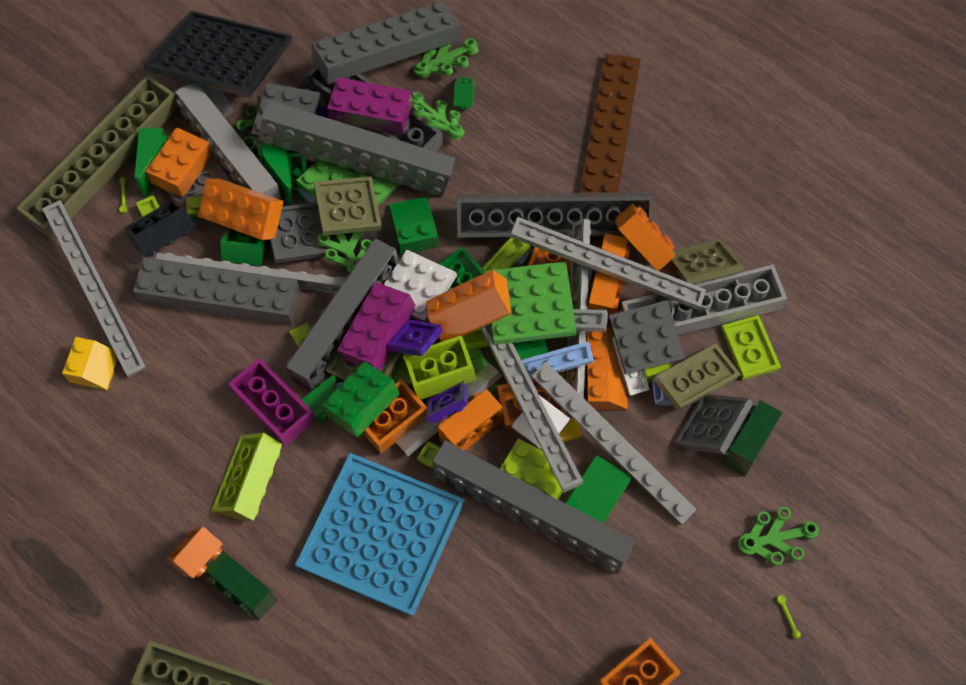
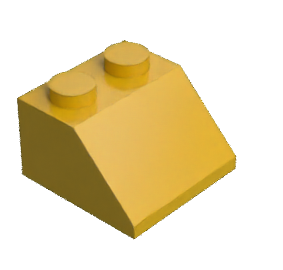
(90, 364)

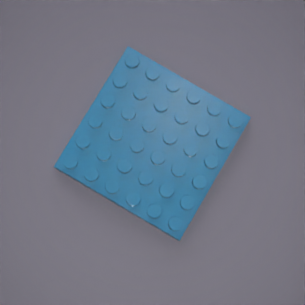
(380, 534)

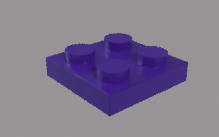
(414, 337)
(449, 401)

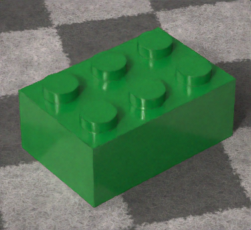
(360, 399)

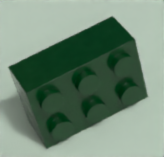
(751, 437)
(240, 586)

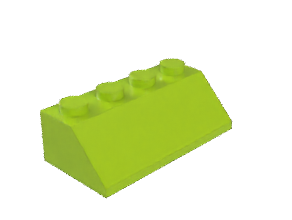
(247, 477)

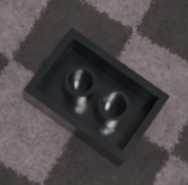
(159, 228)

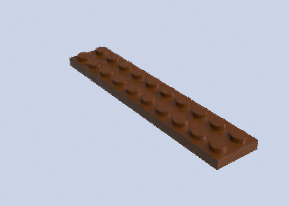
(610, 124)

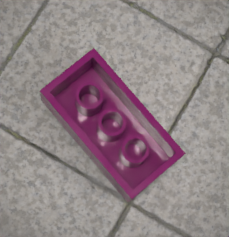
(370, 105)
(375, 325)
(272, 402)

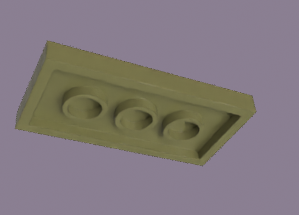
(696, 377)

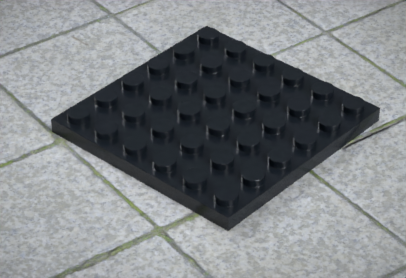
(218, 54)

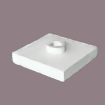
(557, 417)

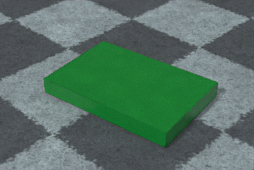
(600, 489)

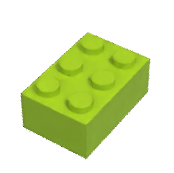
(440, 367)
(532, 468)

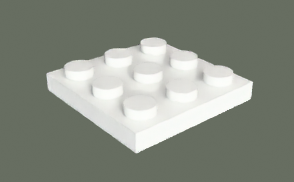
(421, 280)

